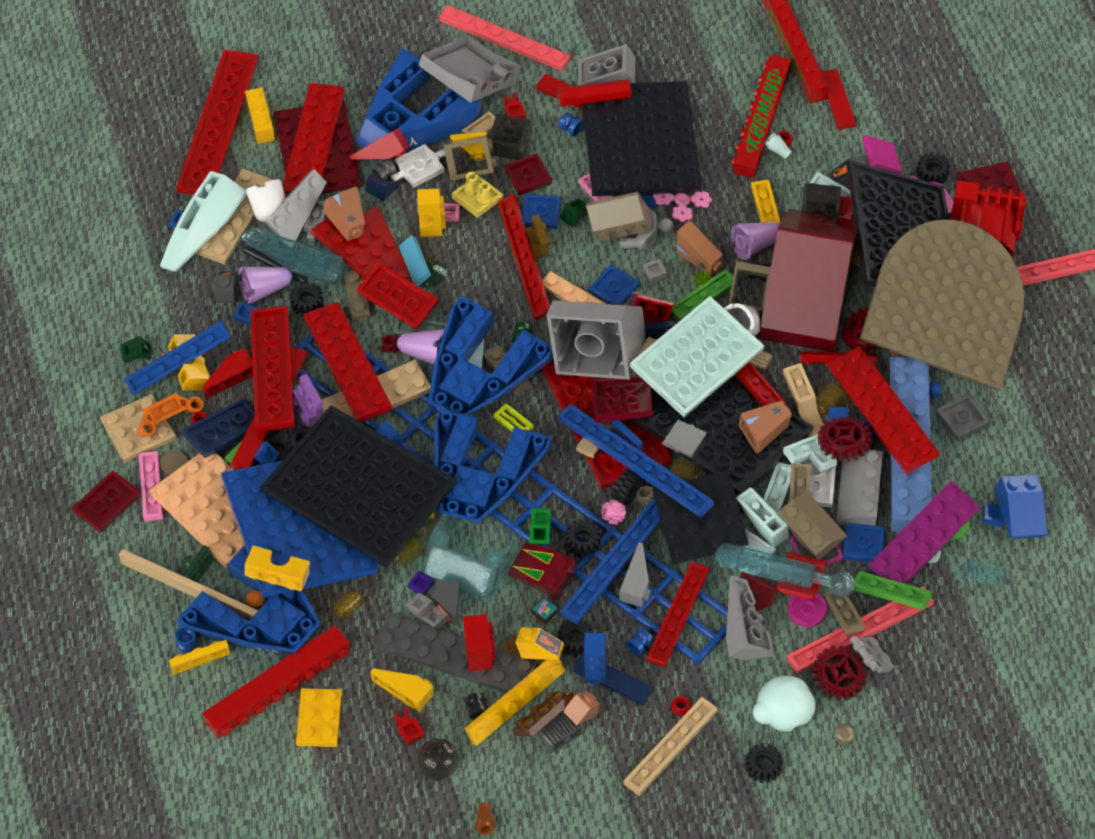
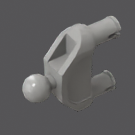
(646, 239)

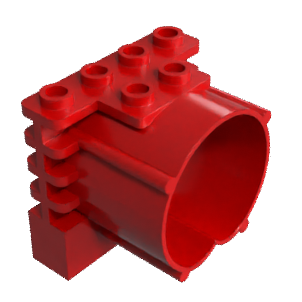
(990, 210)

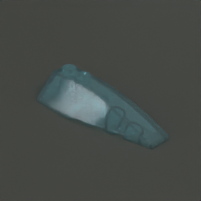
(297, 256)

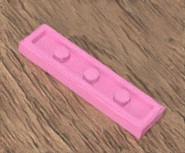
(149, 478)

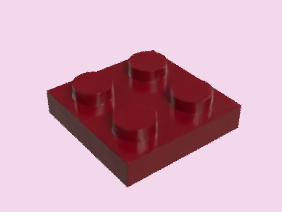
(527, 174)

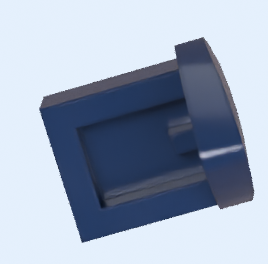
(379, 188)

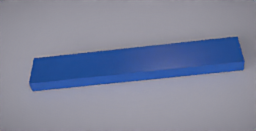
(177, 357)

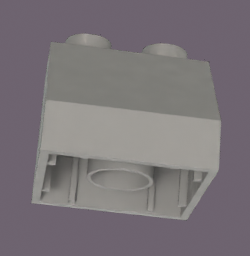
(595, 338)

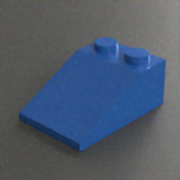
(1022, 505)

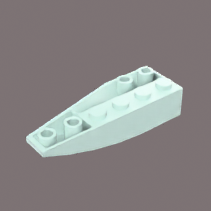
(202, 218)

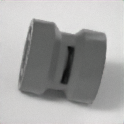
(384, 170)

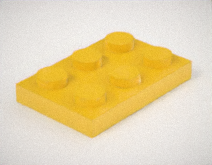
(319, 717)

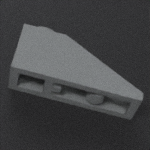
(636, 584)

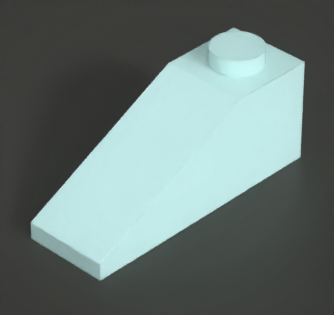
(763, 517)

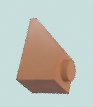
(582, 707)

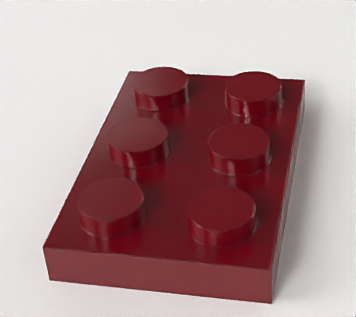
(106, 501)

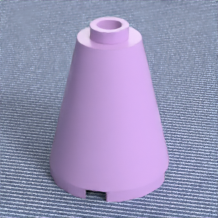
(753, 238)
(262, 281)
(422, 344)

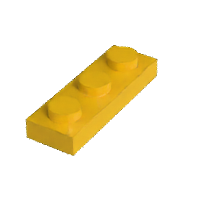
(765, 201)
(199, 656)

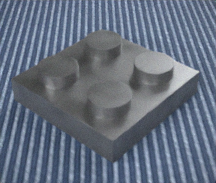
(962, 417)

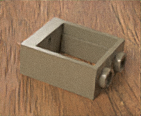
(448, 148)
(751, 269)

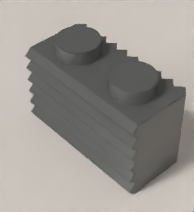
(559, 732)

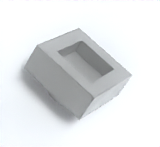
(654, 270)

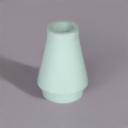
(777, 145)

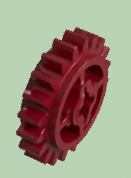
(853, 331)
(844, 443)
(833, 687)

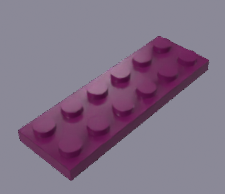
(925, 535)

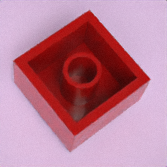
(479, 642)

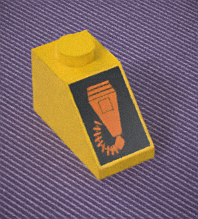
(472, 151)
(538, 644)

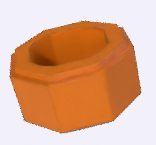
(254, 599)

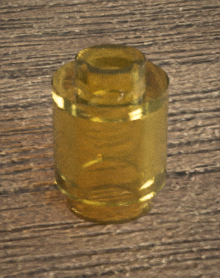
(347, 604)

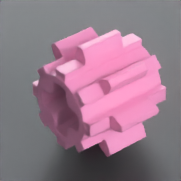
(613, 512)

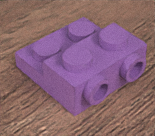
(307, 402)

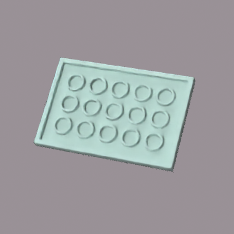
(696, 356)

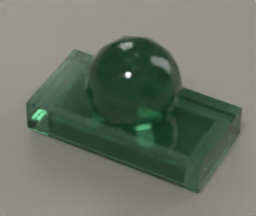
(197, 565)

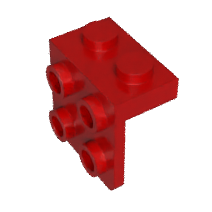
(805, 593)

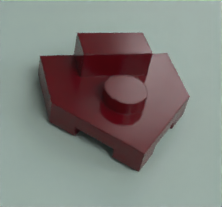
(762, 591)

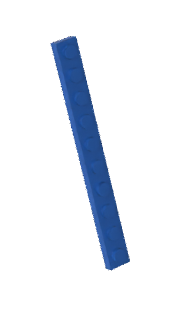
(636, 460)
(612, 564)

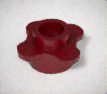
(389, 339)

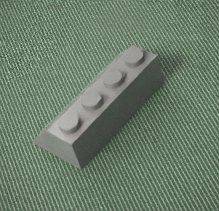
(859, 489)

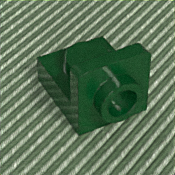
(573, 211)
(136, 348)

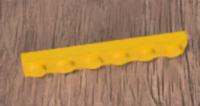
(514, 700)

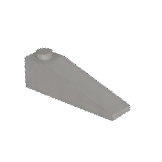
(744, 630)

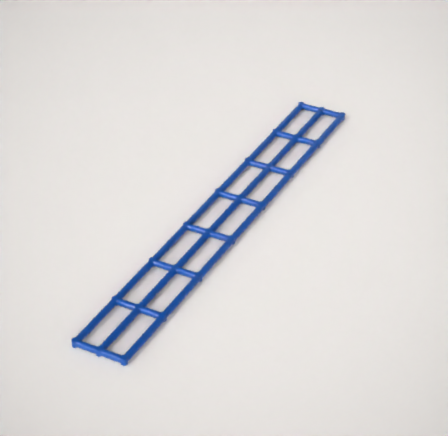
(551, 488)

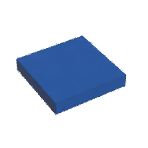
(546, 206)
(614, 286)
(863, 542)

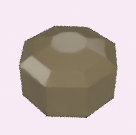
(645, 495)
(844, 734)

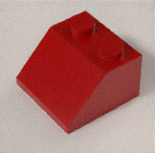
(653, 309)

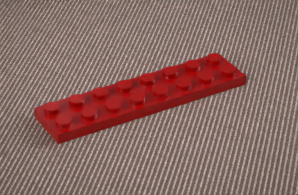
(314, 133)
(347, 362)
(272, 369)
(883, 410)

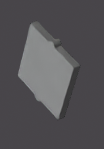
(684, 438)

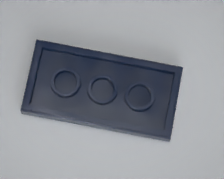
(220, 428)

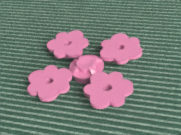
(682, 200)

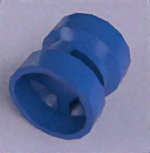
(570, 124)
(185, 639)
(640, 641)

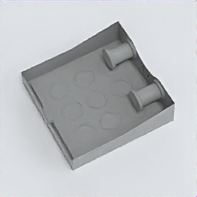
(466, 71)

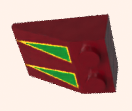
(543, 569)

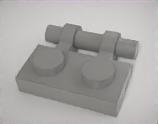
(872, 654)

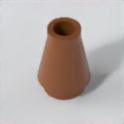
(485, 821)

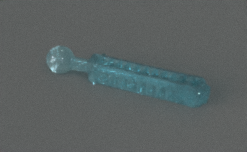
(781, 569)

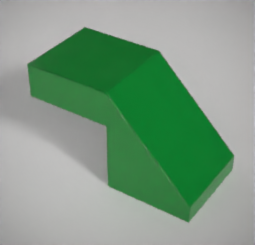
(540, 526)

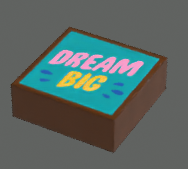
(545, 610)

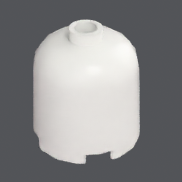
(266, 199)
(746, 316)

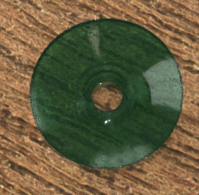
(437, 272)

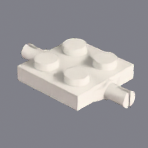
(419, 165)

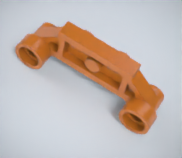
(165, 409)

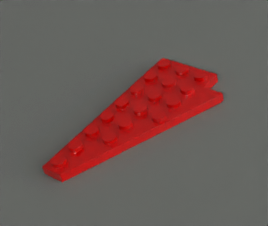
(367, 250)

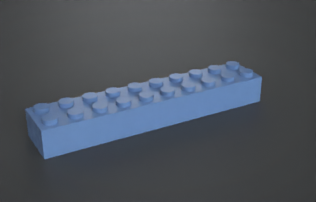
(912, 491)

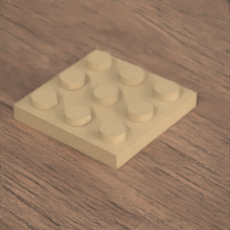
(122, 429)

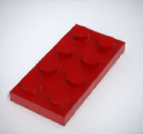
(397, 296)

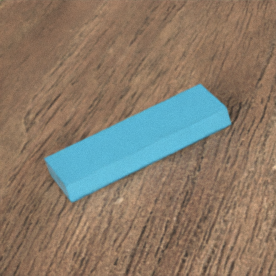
(414, 260)

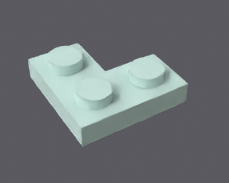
(809, 449)

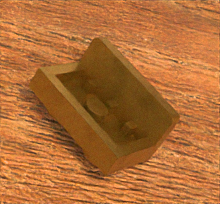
(538, 238)

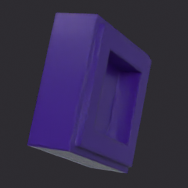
(421, 583)

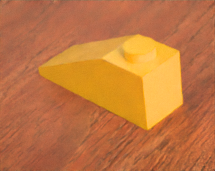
(406, 687)

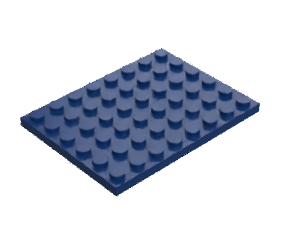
(287, 534)

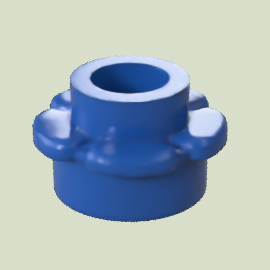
(934, 389)

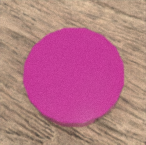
(802, 610)

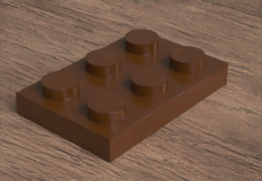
(542, 713)

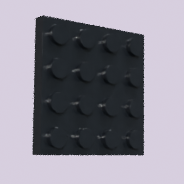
(697, 537)

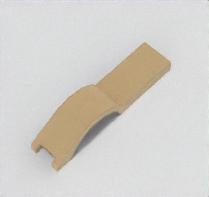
(804, 397)

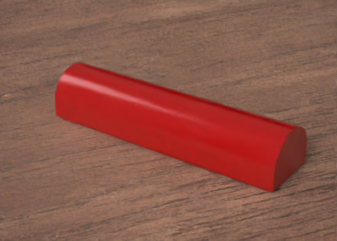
(594, 92)

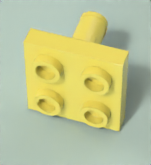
(477, 195)

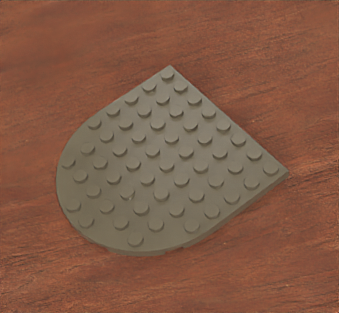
(949, 301)

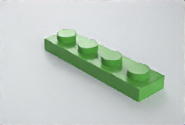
(714, 287)
(892, 590)

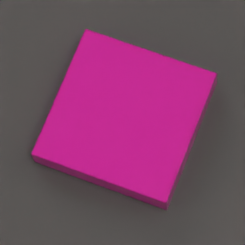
(882, 154)

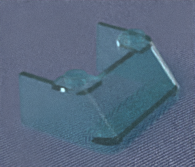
(475, 576)

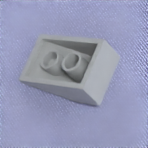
(607, 66)

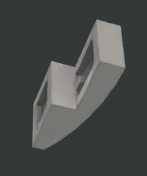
(426, 611)

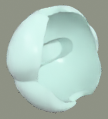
(784, 703)

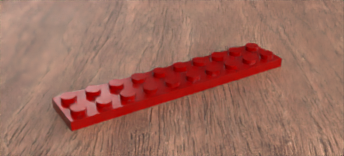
(218, 119)

